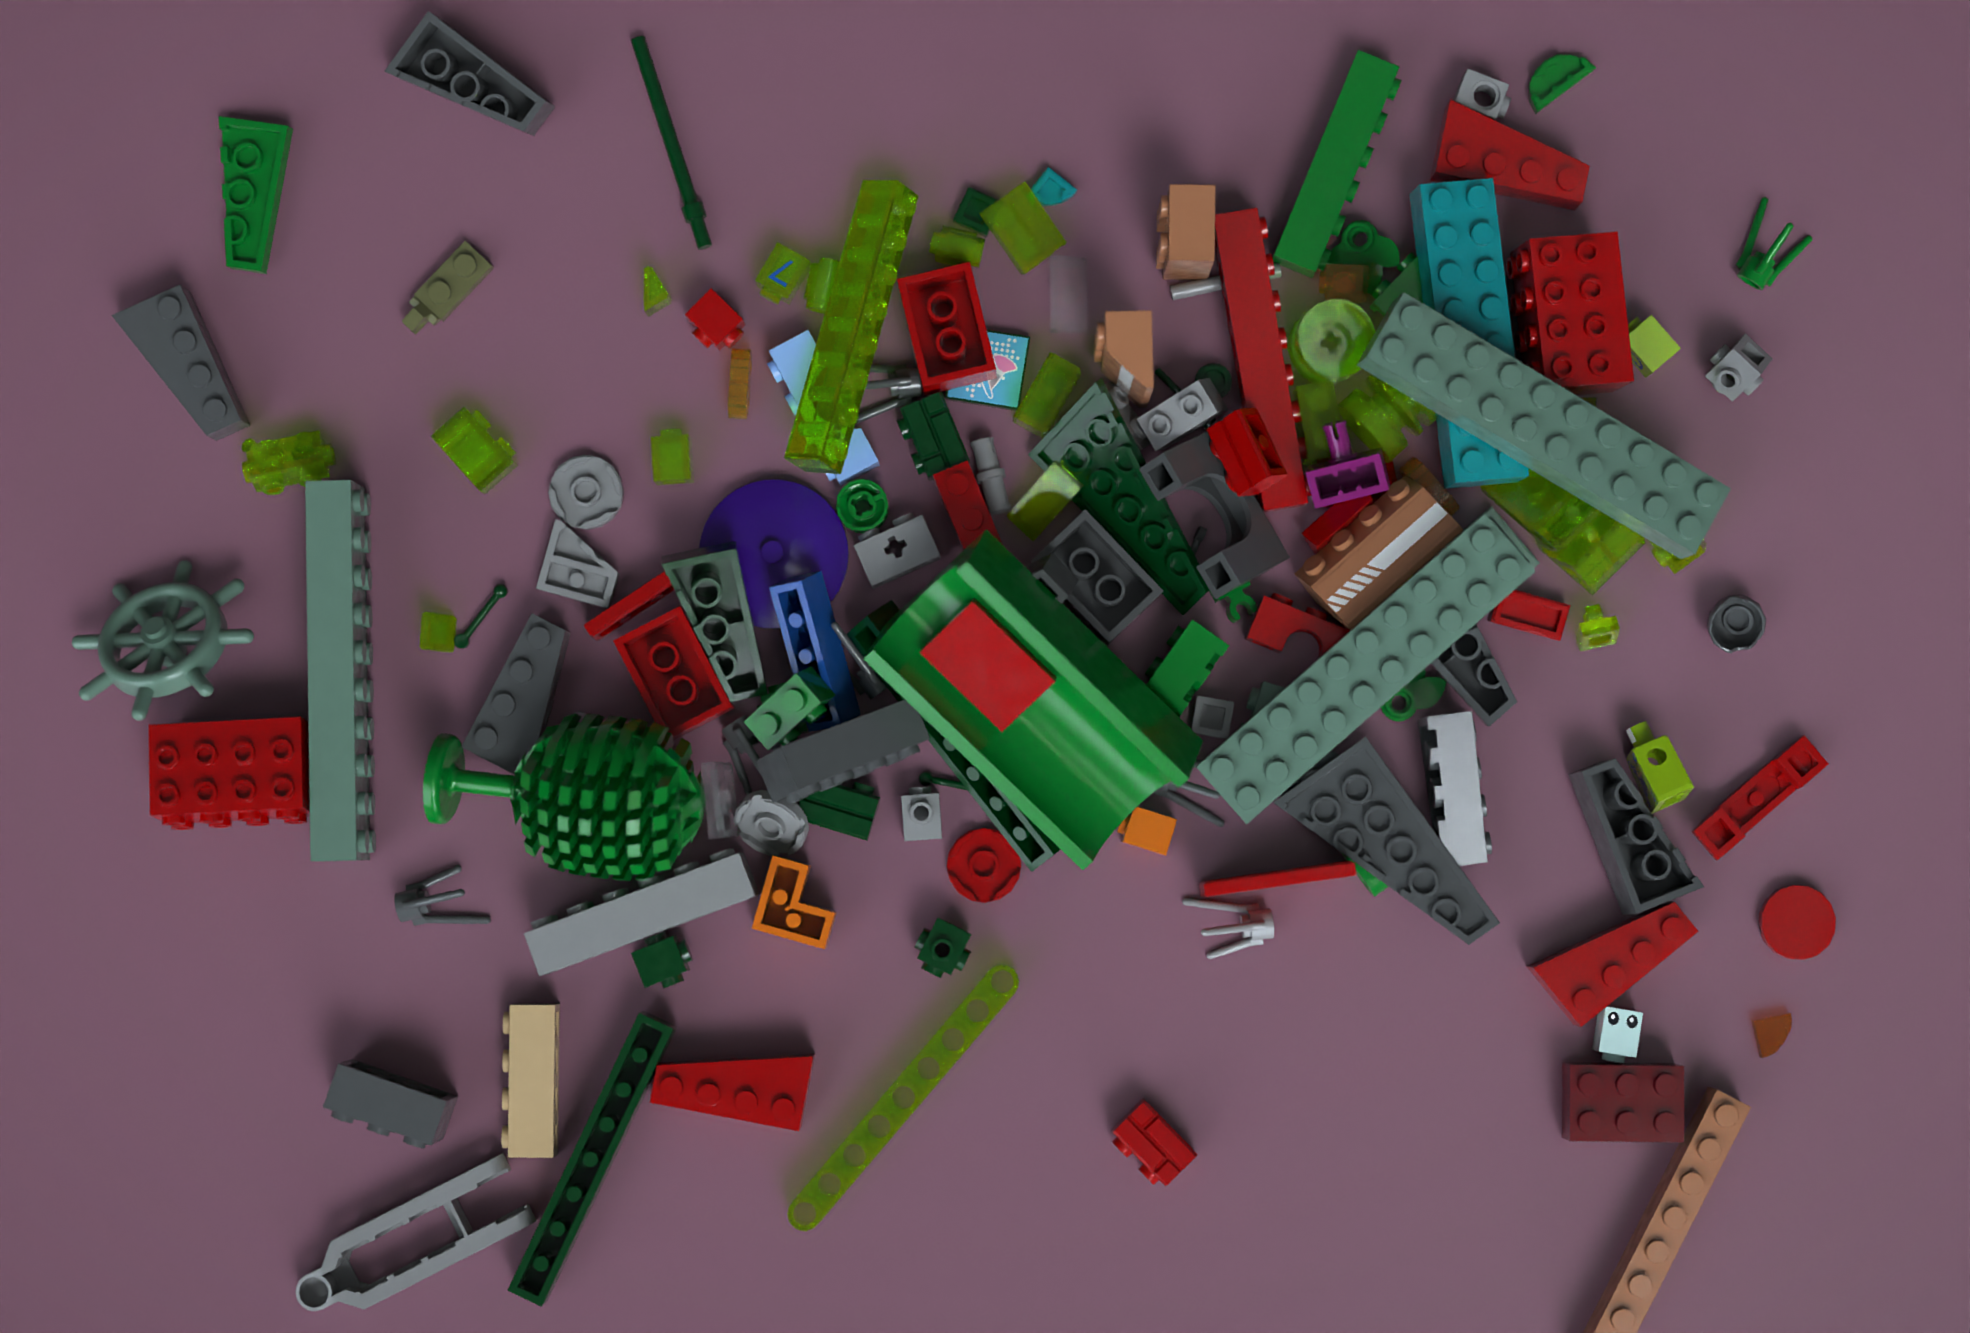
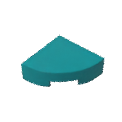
(1052, 189)

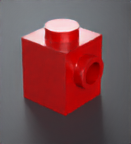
(715, 321)

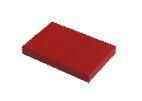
(988, 665)

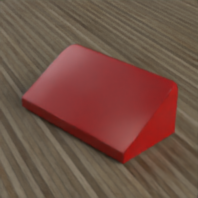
(1333, 521)

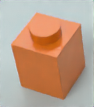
(1148, 830)

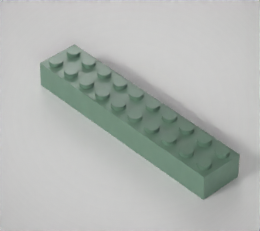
(1543, 426)
(1365, 668)
(338, 671)

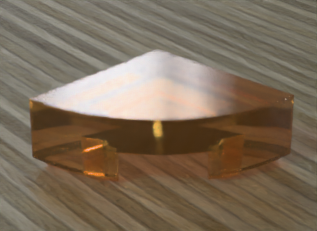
(1771, 1033)

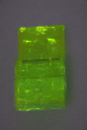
(1567, 529)

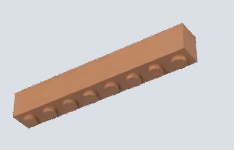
(1669, 1214)

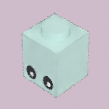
(1617, 1033)

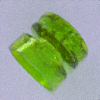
(1341, 323)
(1382, 416)

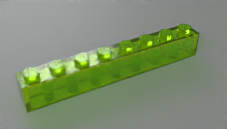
(851, 326)

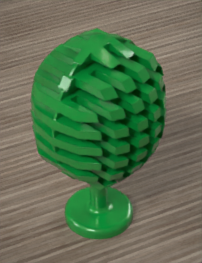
(588, 792)

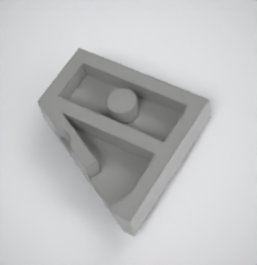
(576, 569)

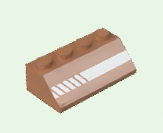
(1126, 352)
(1377, 552)

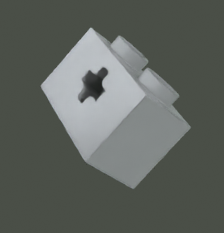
(1182, 414)
(883, 568)

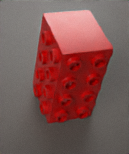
(1572, 311)
(229, 772)

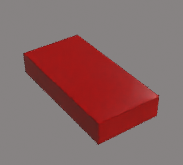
(1531, 614)

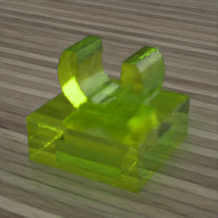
(1596, 630)

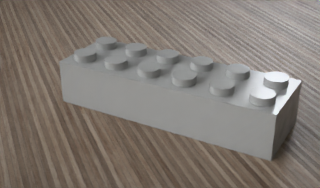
(642, 913)

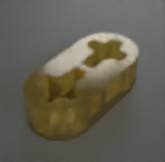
(739, 383)

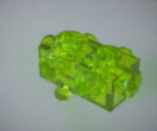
(287, 461)

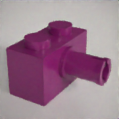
(1346, 473)

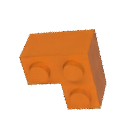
(781, 907)

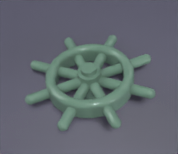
(162, 640)

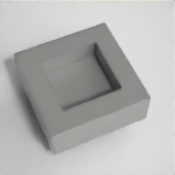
(1212, 717)

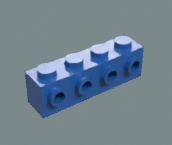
(810, 641)

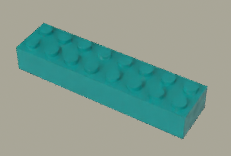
(1467, 284)

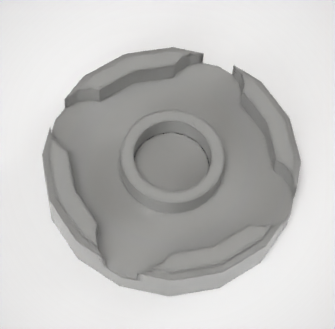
(586, 492)
(770, 825)

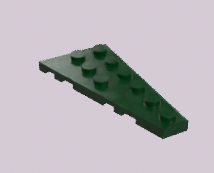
(1105, 458)

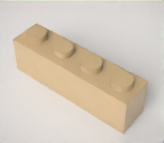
(533, 1080)

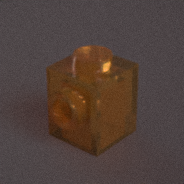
(1344, 282)

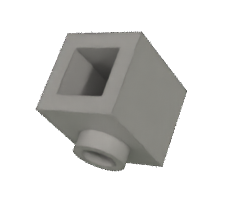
(921, 814)

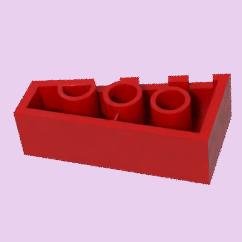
(1521, 167)
(1607, 964)

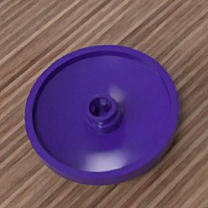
(779, 535)

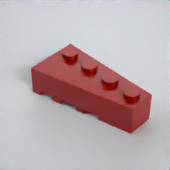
(744, 1089)

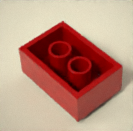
(947, 328)
(673, 673)

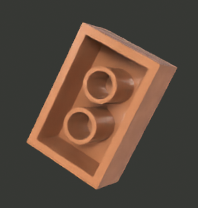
(1188, 231)

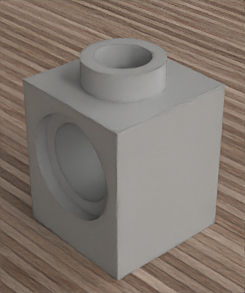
(1476, 82)

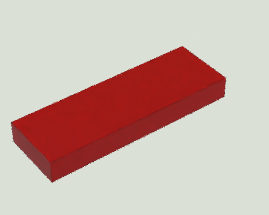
(629, 607)

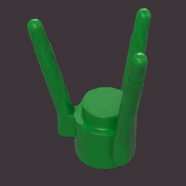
(1758, 269)

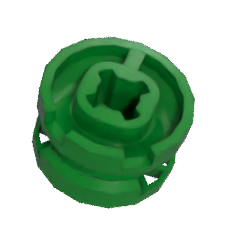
(862, 506)

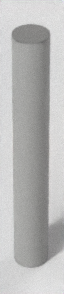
(1206, 285)

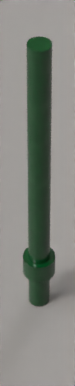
(693, 209)

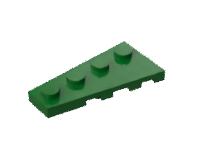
(254, 177)

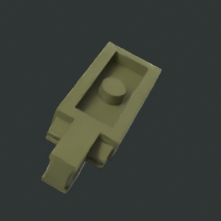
(447, 288)

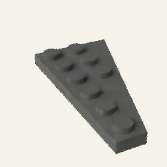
(1376, 824)

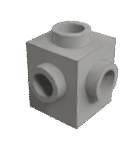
(1738, 368)

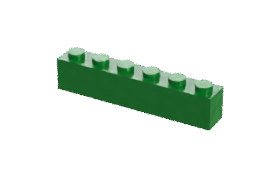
(1335, 164)

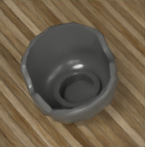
(1736, 623)

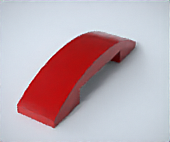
(1759, 796)

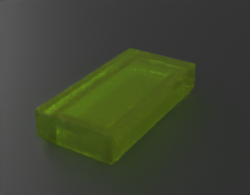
(1044, 500)

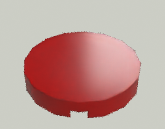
(983, 865)
(1797, 922)

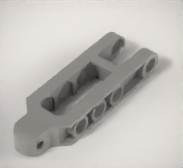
(337, 1279)

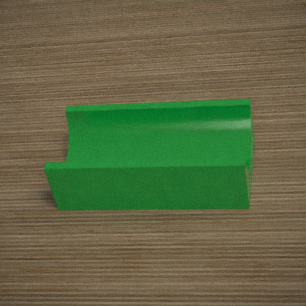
(1081, 748)

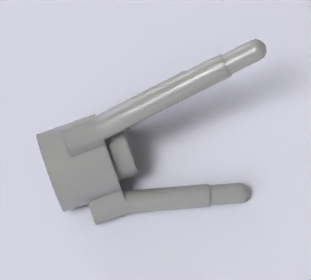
(1256, 924)

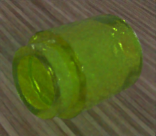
(956, 246)
(820, 284)

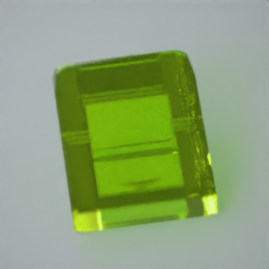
(654, 293)
(438, 632)

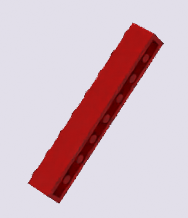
(1259, 345)

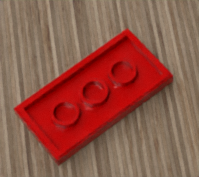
(1277, 878)

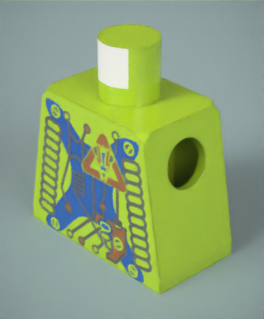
(1662, 783)

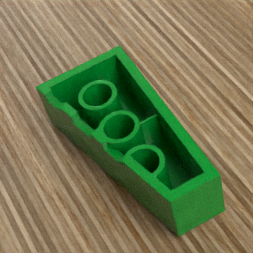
(1185, 666)

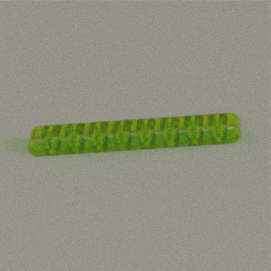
(897, 1114)

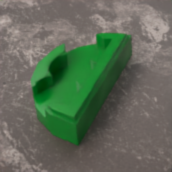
(1555, 78)

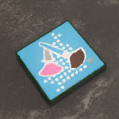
(1005, 391)

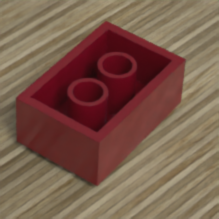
(1622, 1102)

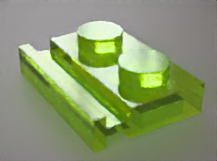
(1023, 228)

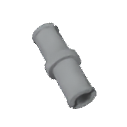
(990, 476)

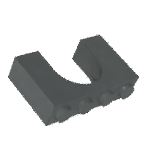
(1250, 539)

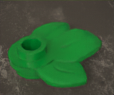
(1376, 252)
(1418, 694)

